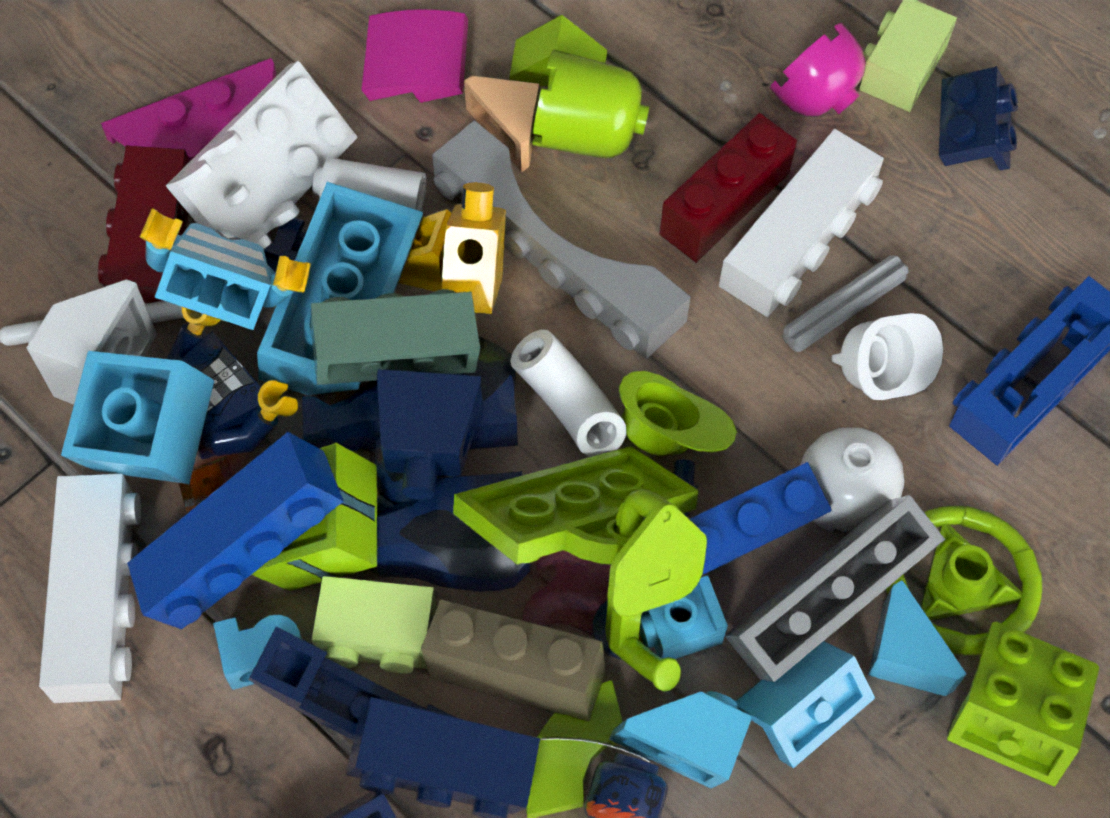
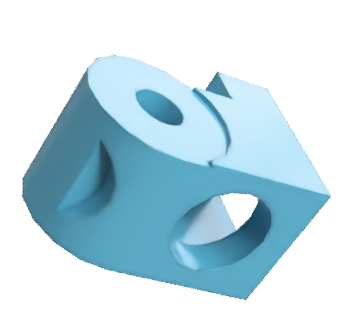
(243, 648)

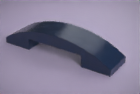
(316, 685)

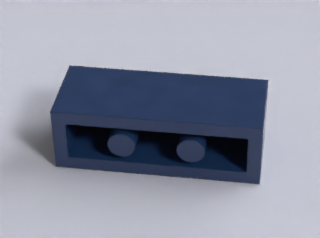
(442, 759)

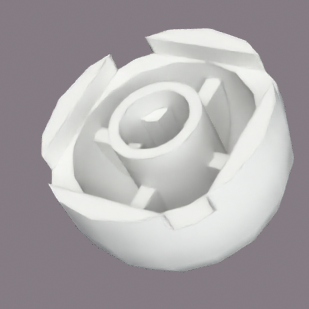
(855, 474)

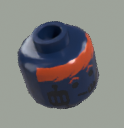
(626, 789)

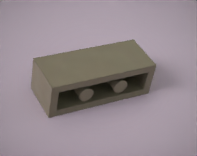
(514, 659)

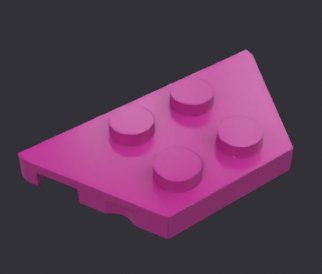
(193, 116)

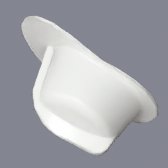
(892, 355)

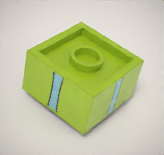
(345, 536)

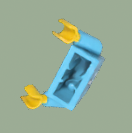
(217, 271)

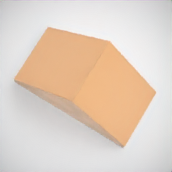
(505, 111)

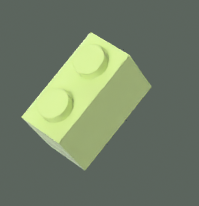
(906, 53)
(373, 623)

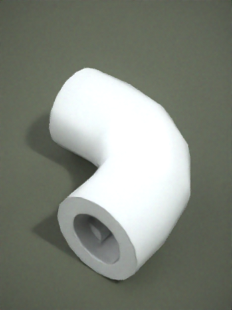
(569, 393)

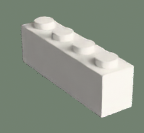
(801, 223)
(89, 589)

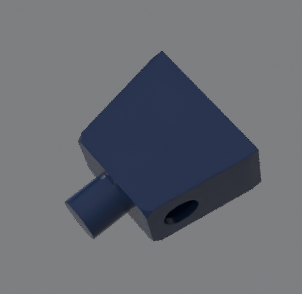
(426, 425)

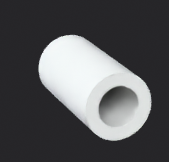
(383, 182)

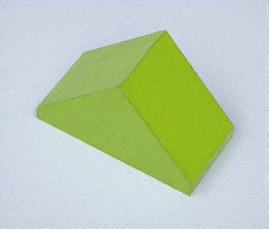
(535, 48)

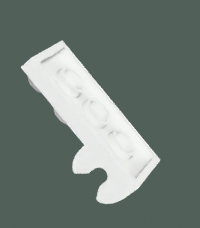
(264, 159)

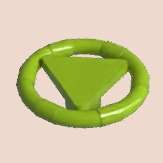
(967, 582)

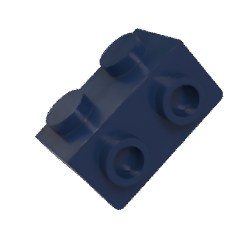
(977, 118)

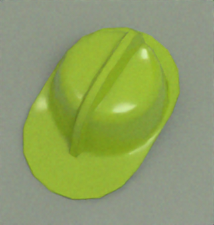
(670, 419)

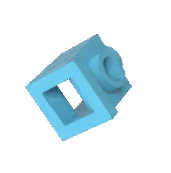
(677, 639)

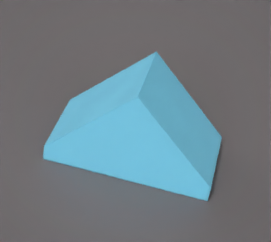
(911, 649)

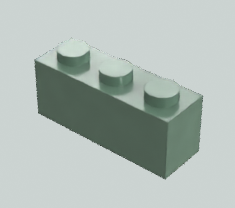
(394, 334)

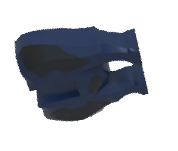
(424, 535)

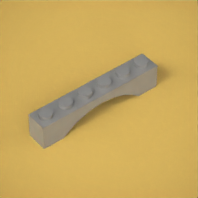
(629, 299)

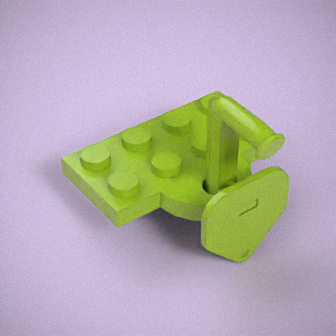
(608, 512)

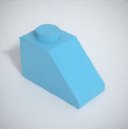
(690, 736)

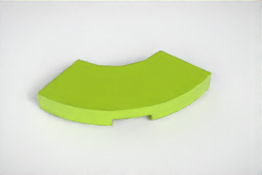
(564, 763)

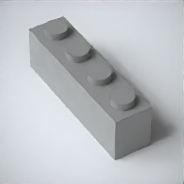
(834, 588)

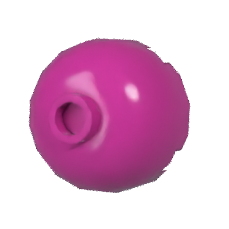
(824, 75)

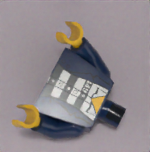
(238, 408)

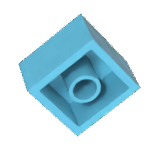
(138, 416)

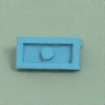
(808, 702)

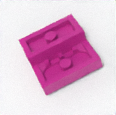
(415, 54)

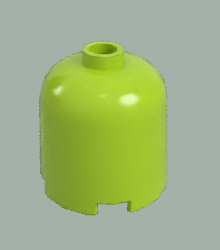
(588, 107)

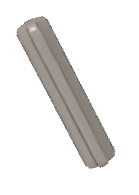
(845, 303)

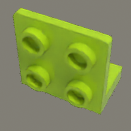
(1026, 704)

